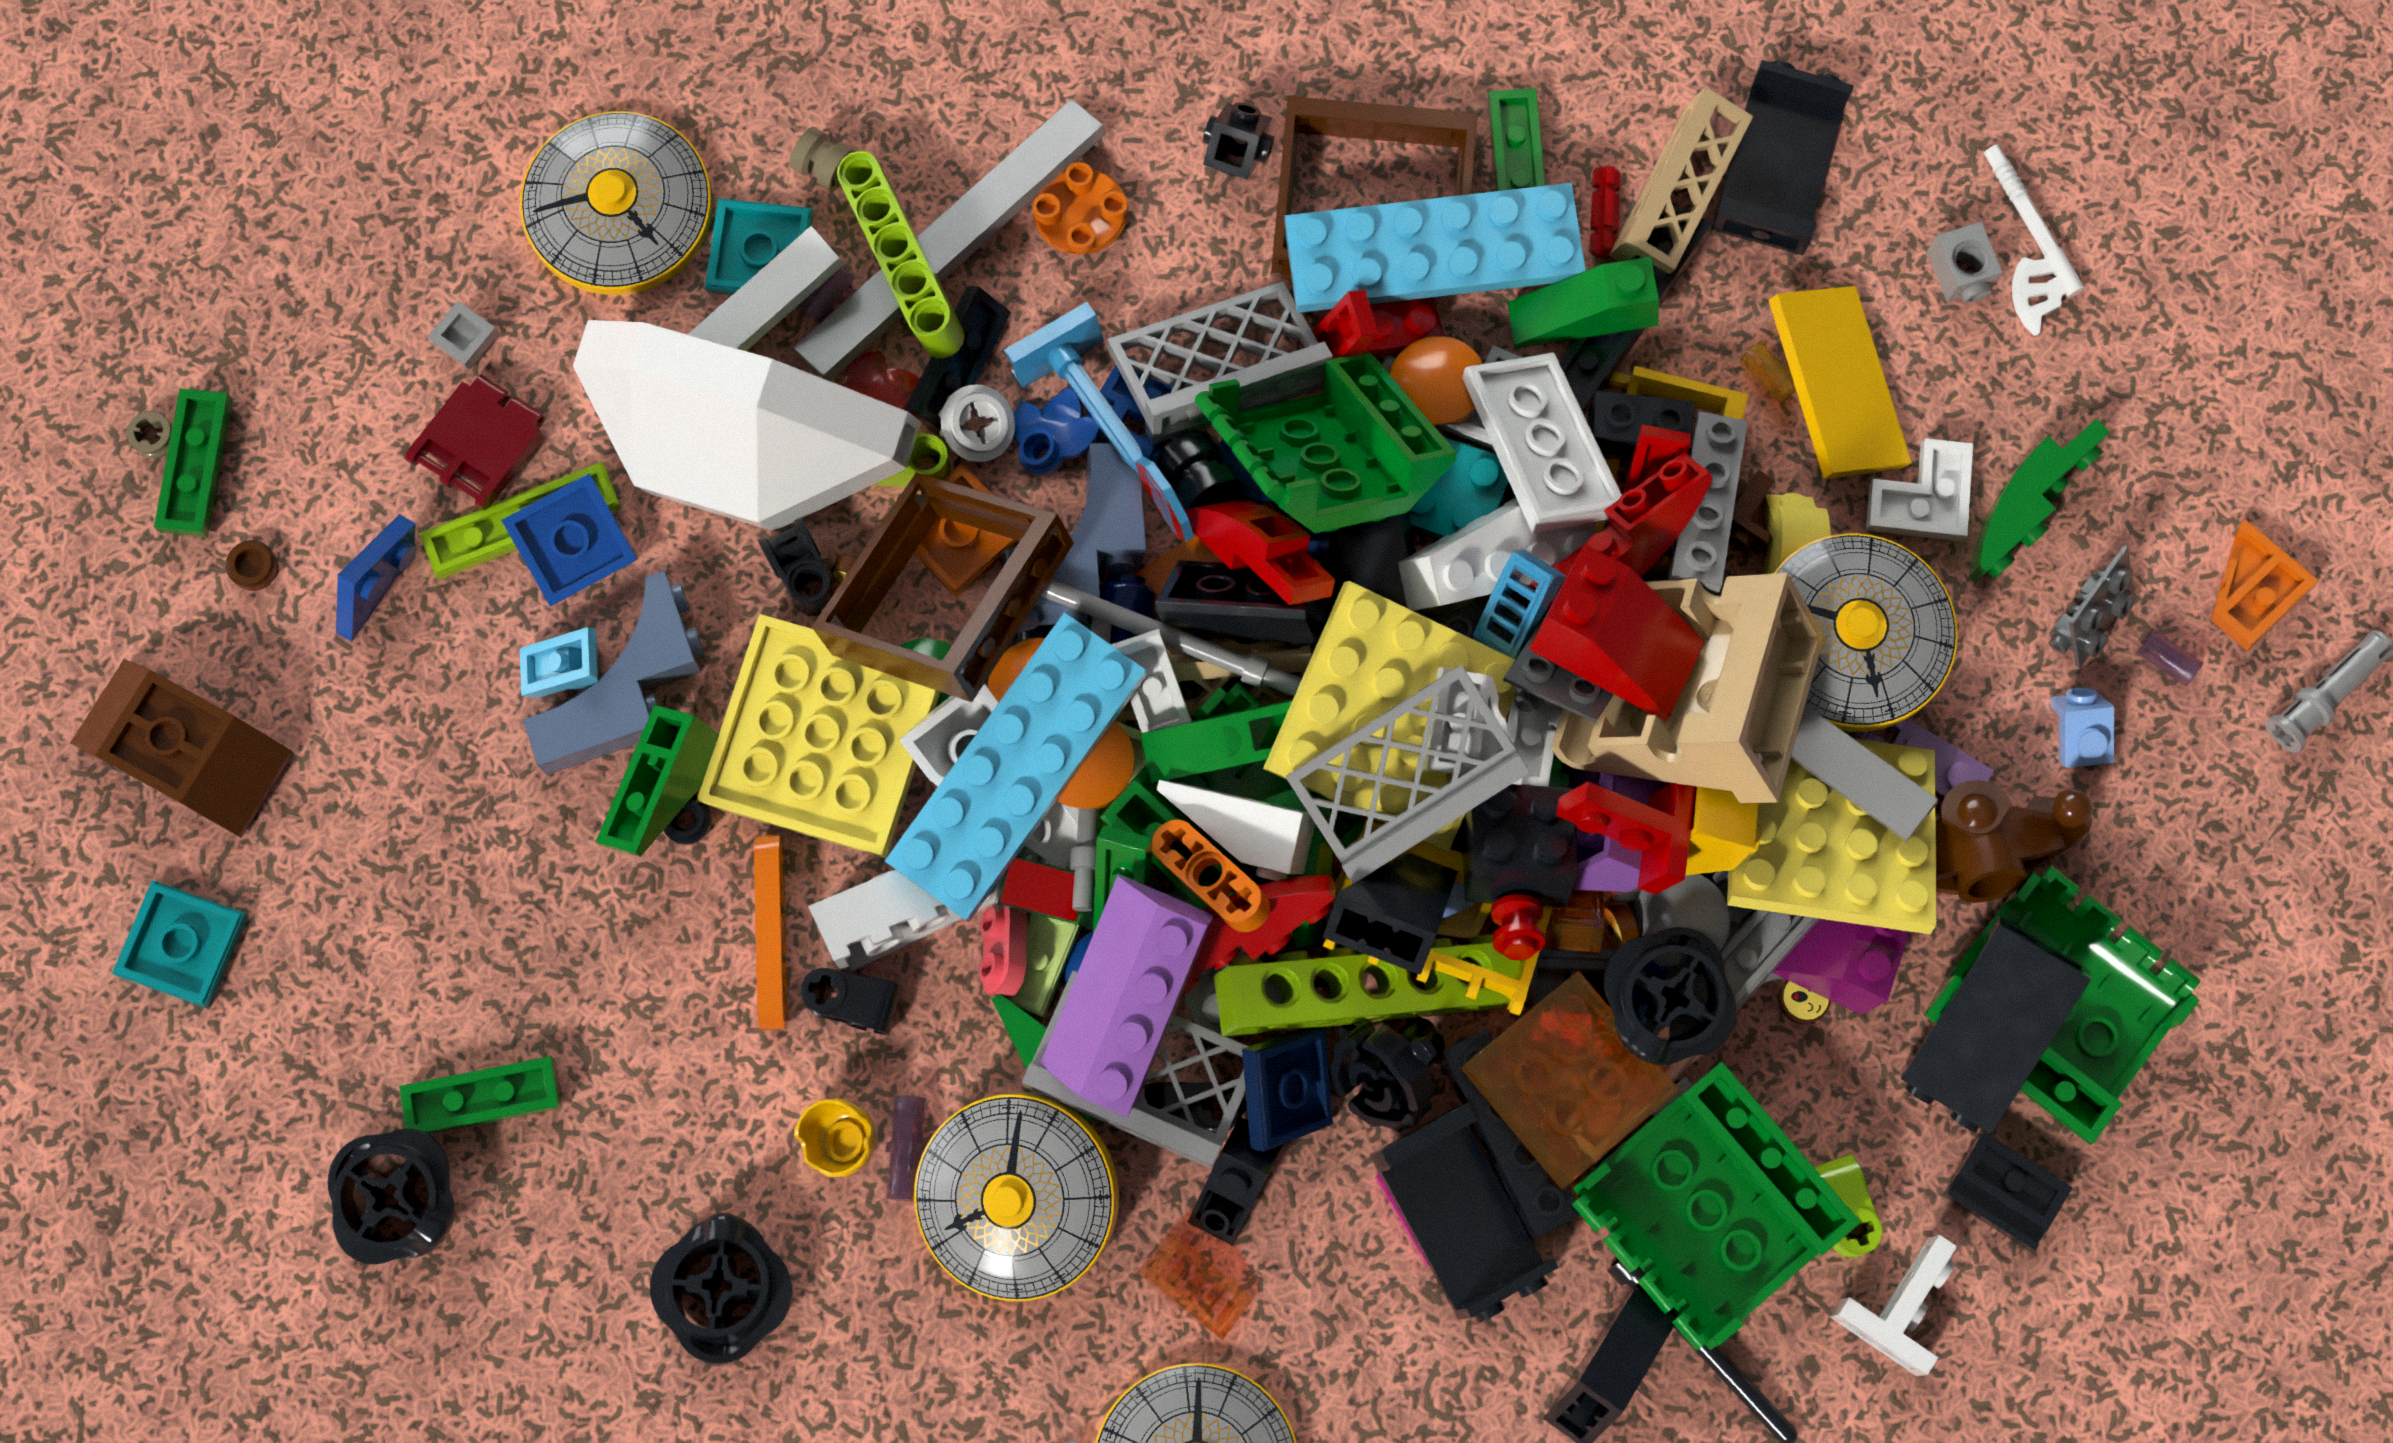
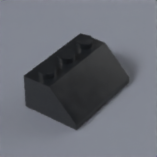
(1236, 605)

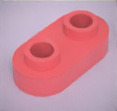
(1003, 950)

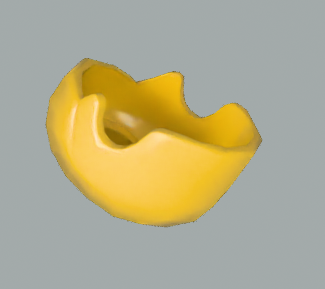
(852, 1131)

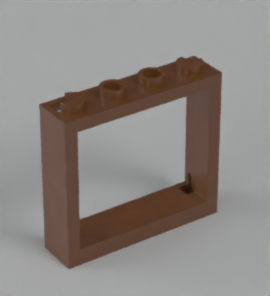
(1371, 123)
(997, 617)

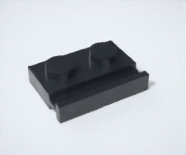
(2007, 1191)

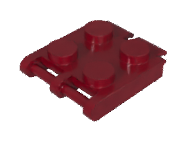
(479, 439)

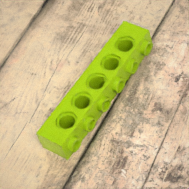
(1248, 1010)

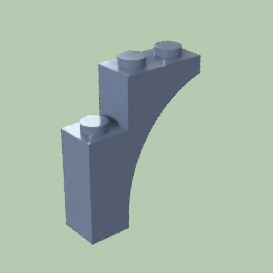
(1107, 535)
(617, 707)

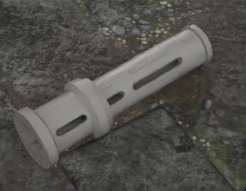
(2317, 704)

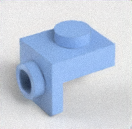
(2084, 728)

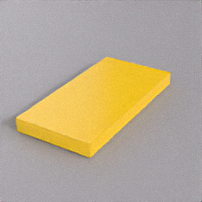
(1839, 382)

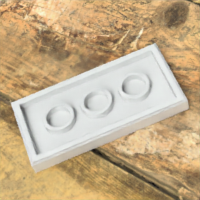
(1542, 441)

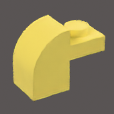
(1793, 524)

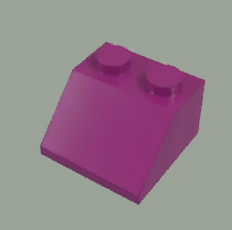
(1846, 963)

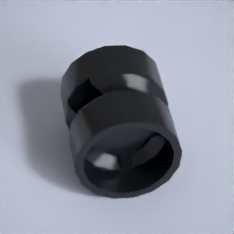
(1198, 471)

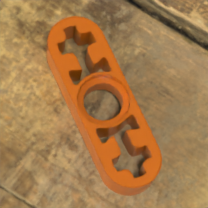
(1215, 895)

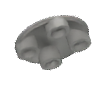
(1689, 904)

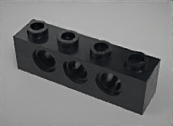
(1528, 1185)

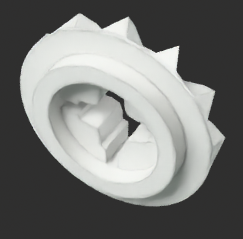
(984, 403)

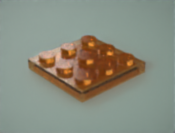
(1568, 1080)

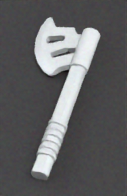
(2054, 261)

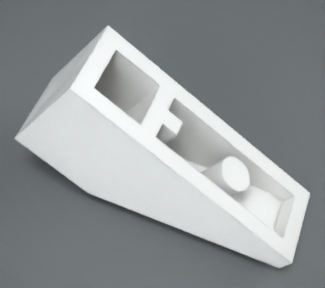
(1249, 829)

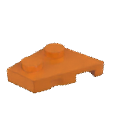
(2257, 587)

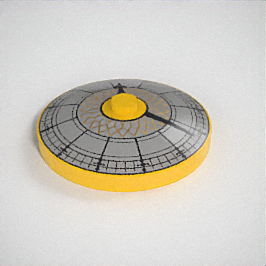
(616, 203)
(1882, 625)
(1016, 1196)
(1195, 1407)

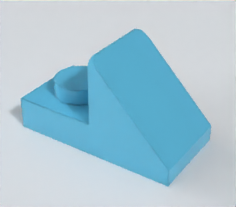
(560, 664)

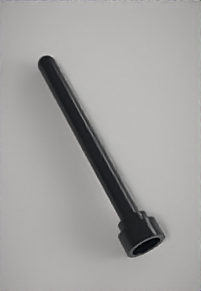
(1724, 1368)

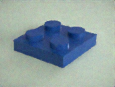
(569, 539)

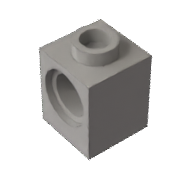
(1966, 245)

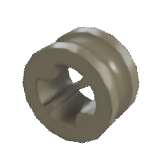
(139, 424)

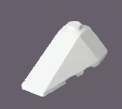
(942, 738)

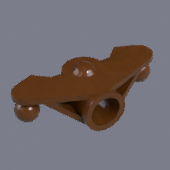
(1992, 846)

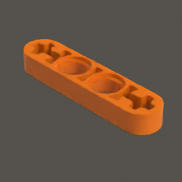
(770, 932)

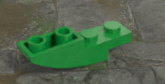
(2026, 498)
(1212, 742)

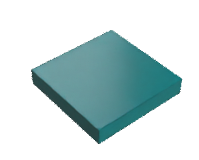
(748, 238)
(180, 944)

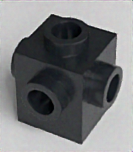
(1237, 140)

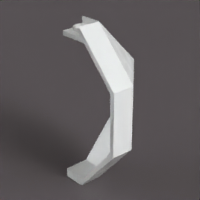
(735, 425)

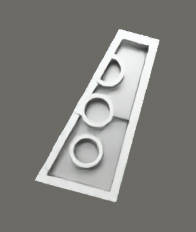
(1474, 557)
(880, 919)

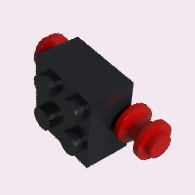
(1519, 862)

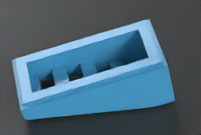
(1549, 582)

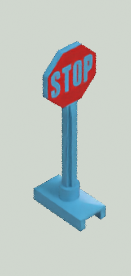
(1058, 350)

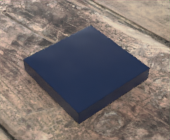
(1287, 1087)

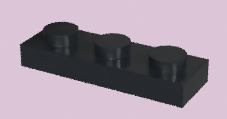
(982, 323)

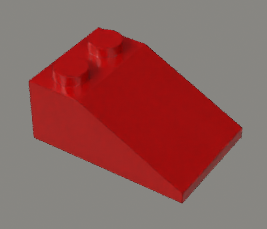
(1618, 634)

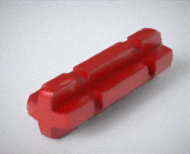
(1604, 210)

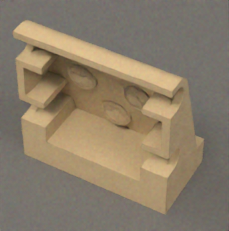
(1739, 702)

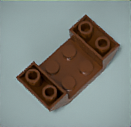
(182, 746)

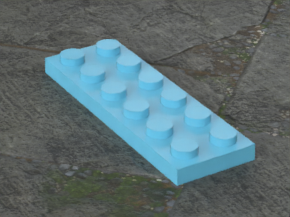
(1435, 246)
(1016, 767)

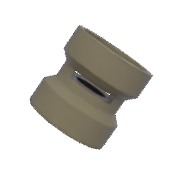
(818, 157)

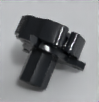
(1389, 1068)

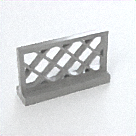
(1273, 380)
(1429, 813)
(1145, 1120)

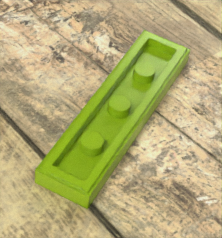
(482, 534)

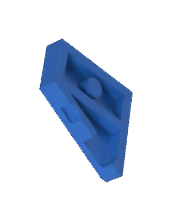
(371, 574)

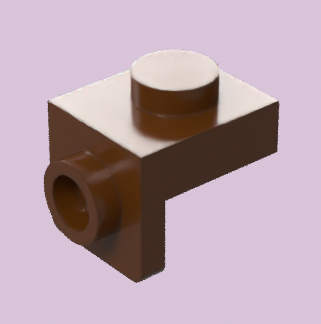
(1744, 533)

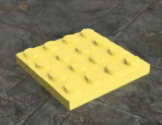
(1361, 668)
(815, 741)
(1837, 861)

